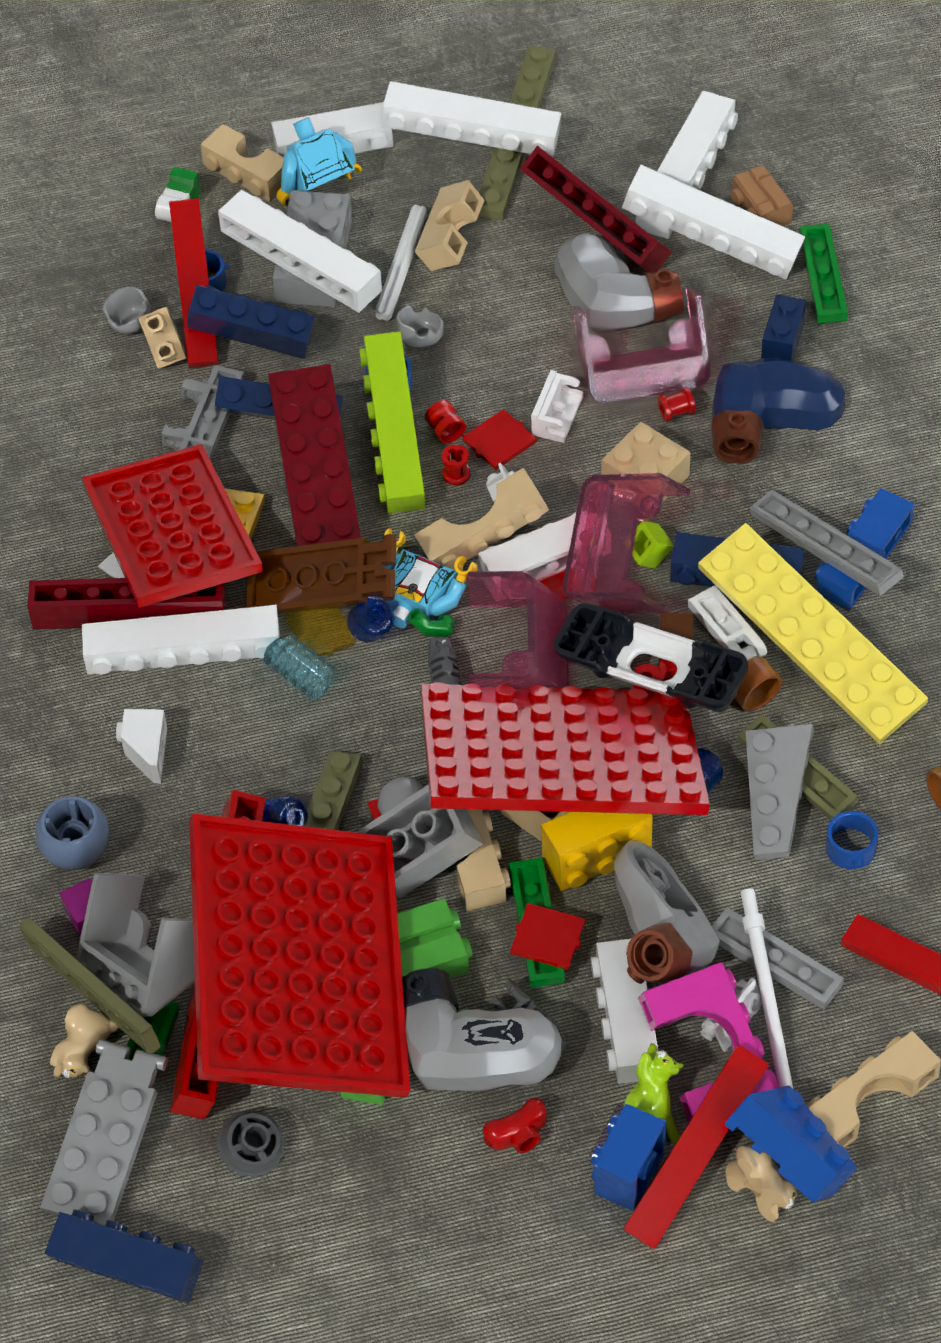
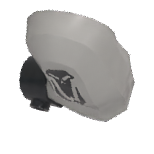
(475, 1046)

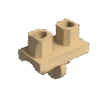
(162, 337)

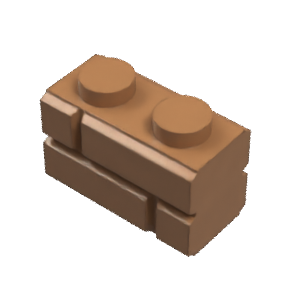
(762, 196)

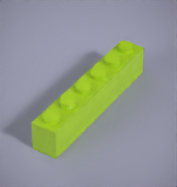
(394, 423)

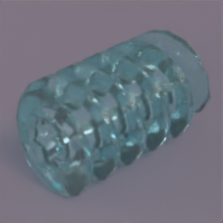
(300, 666)

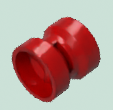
(444, 420)

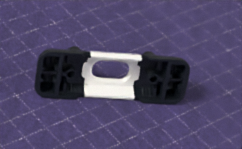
(610, 641)

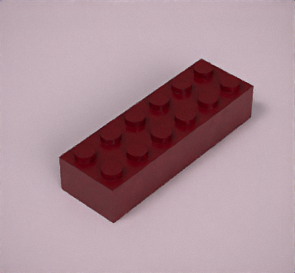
(313, 455)

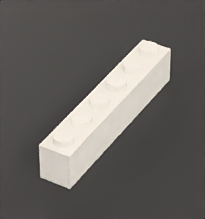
(470, 119)
(696, 147)
(713, 222)
(300, 250)
(179, 639)

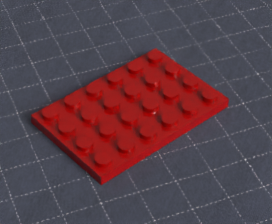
(171, 525)

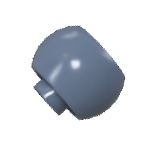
(64, 835)

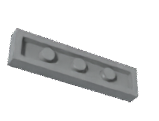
(786, 963)

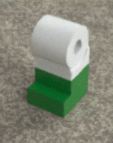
(182, 186)

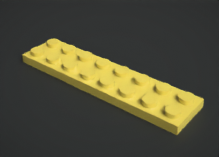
(813, 633)

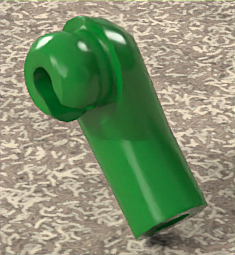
(431, 628)

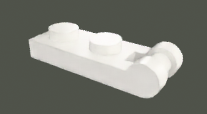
(726, 623)

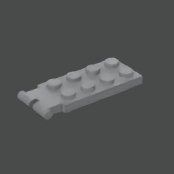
(104, 1133)

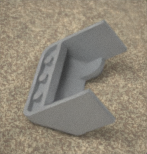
(117, 951)

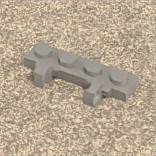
(206, 422)

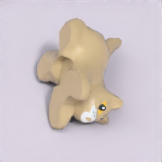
(84, 1031)
(761, 1176)

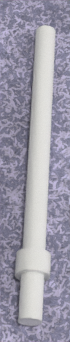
(754, 926)

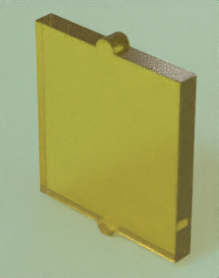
(321, 630)

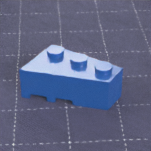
(795, 1140)

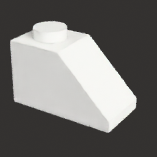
(144, 740)

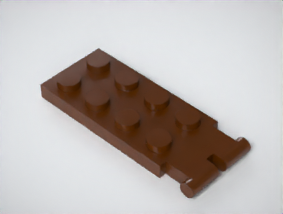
(324, 575)

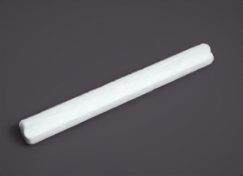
(401, 263)

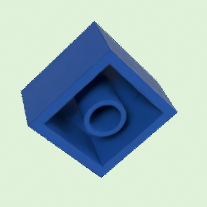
(628, 1156)

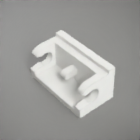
(556, 407)

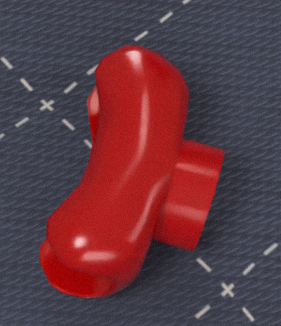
(518, 1128)

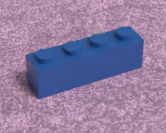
(879, 529)

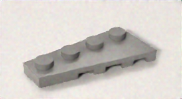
(775, 785)

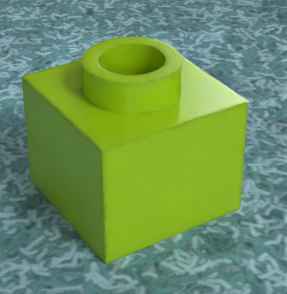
(650, 545)

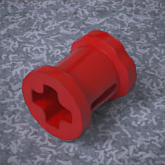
(676, 404)
(458, 462)

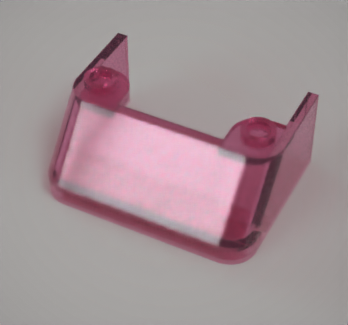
(646, 371)
(606, 536)
(545, 618)

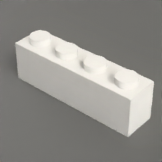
(357, 124)
(535, 553)
(624, 1018)

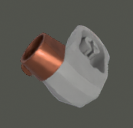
(607, 291)
(667, 921)

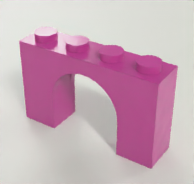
(707, 995)

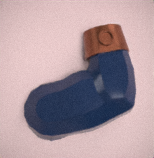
(770, 396)

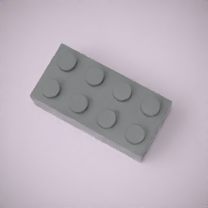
(326, 215)

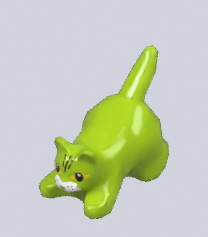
(652, 1090)

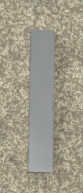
(826, 542)

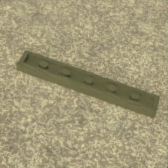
(89, 986)

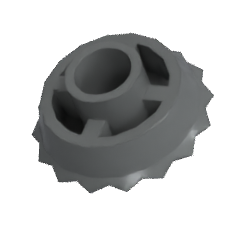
(250, 1143)

